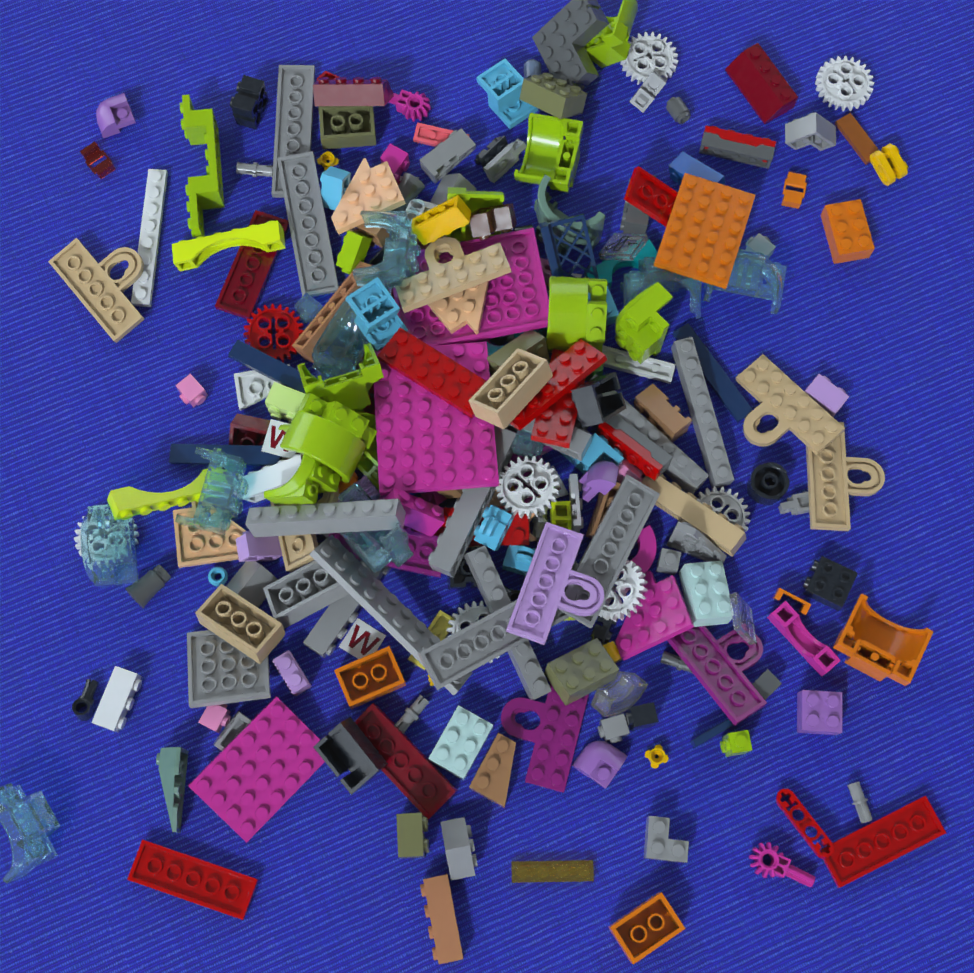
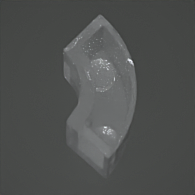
(619, 694)

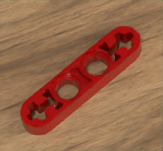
(807, 821)

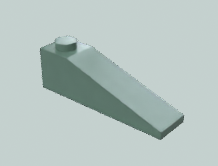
(173, 771)

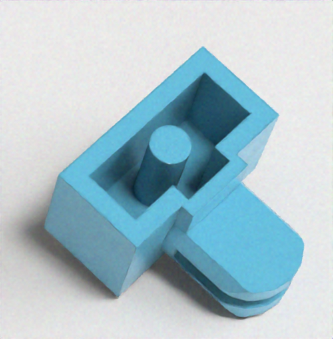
(334, 185)
(493, 527)
(518, 559)

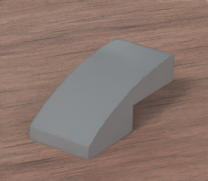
(648, 91)

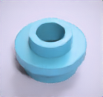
(213, 572)

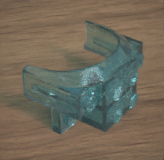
(399, 250)
(647, 275)
(748, 279)
(340, 345)
(221, 492)
(108, 545)
(379, 546)
(28, 825)

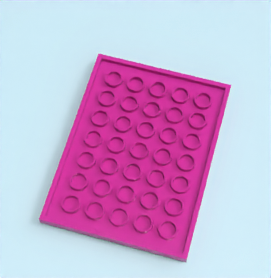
(512, 302)
(426, 440)

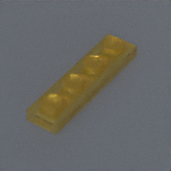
(552, 871)

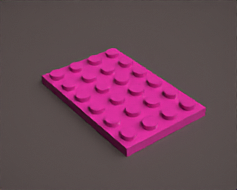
(259, 769)

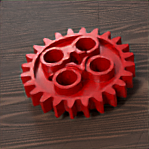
(257, 334)

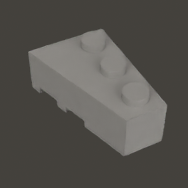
(447, 155)

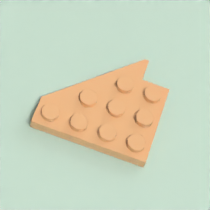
(368, 191)
(462, 308)
(204, 547)

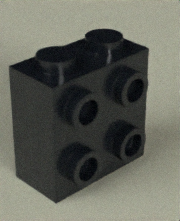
(829, 583)

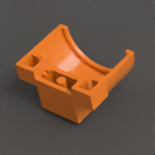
(880, 645)

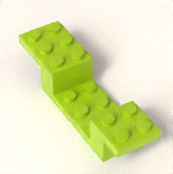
(206, 190)

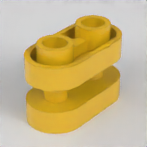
(889, 164)

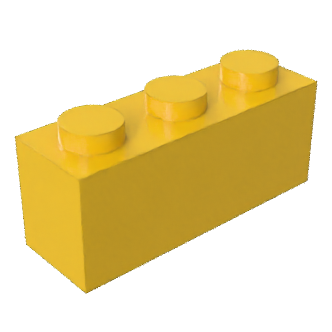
(441, 220)

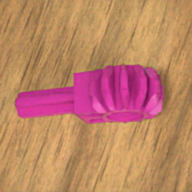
(405, 102)
(779, 865)

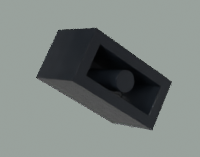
(641, 716)

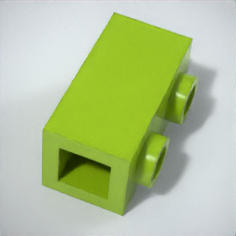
(353, 251)
(736, 743)

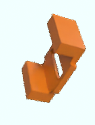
(794, 198)
(805, 605)

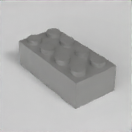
(302, 593)

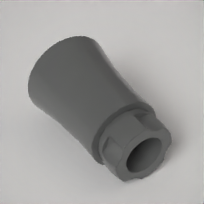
(410, 189)
(148, 585)

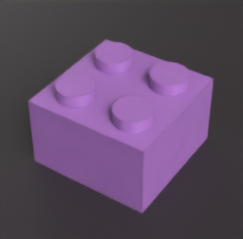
(819, 712)

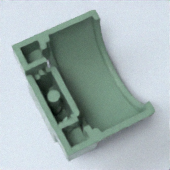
(548, 213)

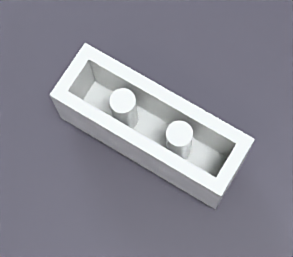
(117, 699)

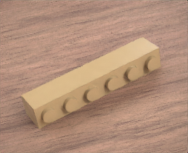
(687, 509)

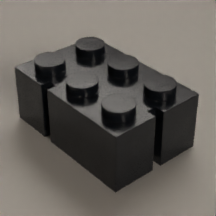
(592, 405)
(350, 750)

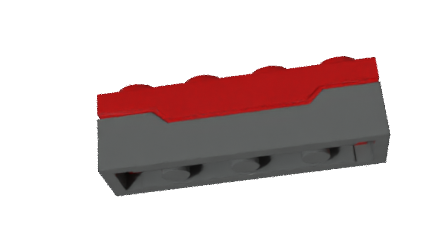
(737, 146)
(635, 447)

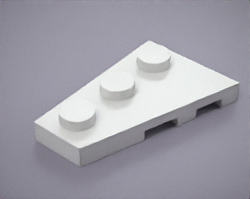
(251, 388)
(576, 502)

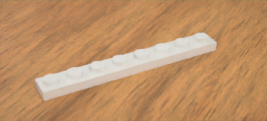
(150, 236)

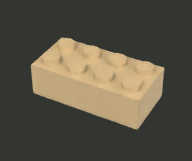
(511, 388)
(240, 623)

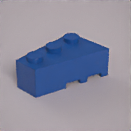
(686, 164)

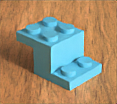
(503, 90)
(375, 313)
(597, 451)

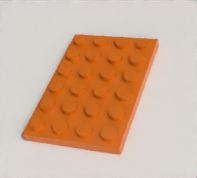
(704, 230)

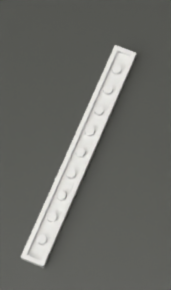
(621, 361)

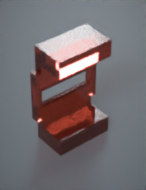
(92, 154)

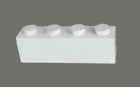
(270, 478)

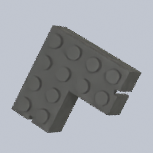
(564, 38)

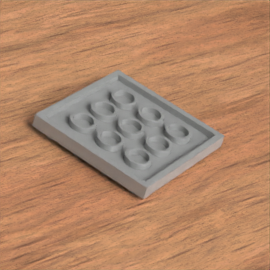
(222, 672)

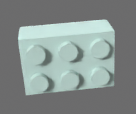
(706, 593)
(461, 742)

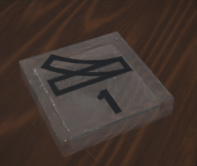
(623, 246)
(742, 618)

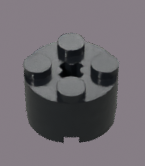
(760, 491)

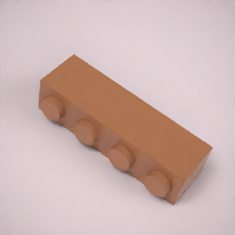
(443, 919)

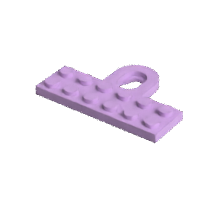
(545, 585)

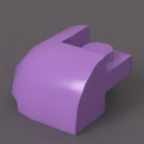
(113, 115)
(599, 478)
(600, 762)

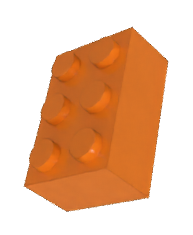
(847, 231)
(370, 677)
(646, 927)

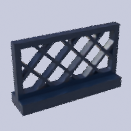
(553, 254)

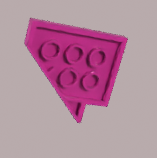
(658, 619)

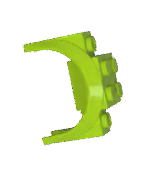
(639, 325)
(306, 483)

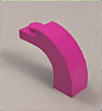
(646, 549)

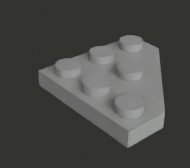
(694, 543)

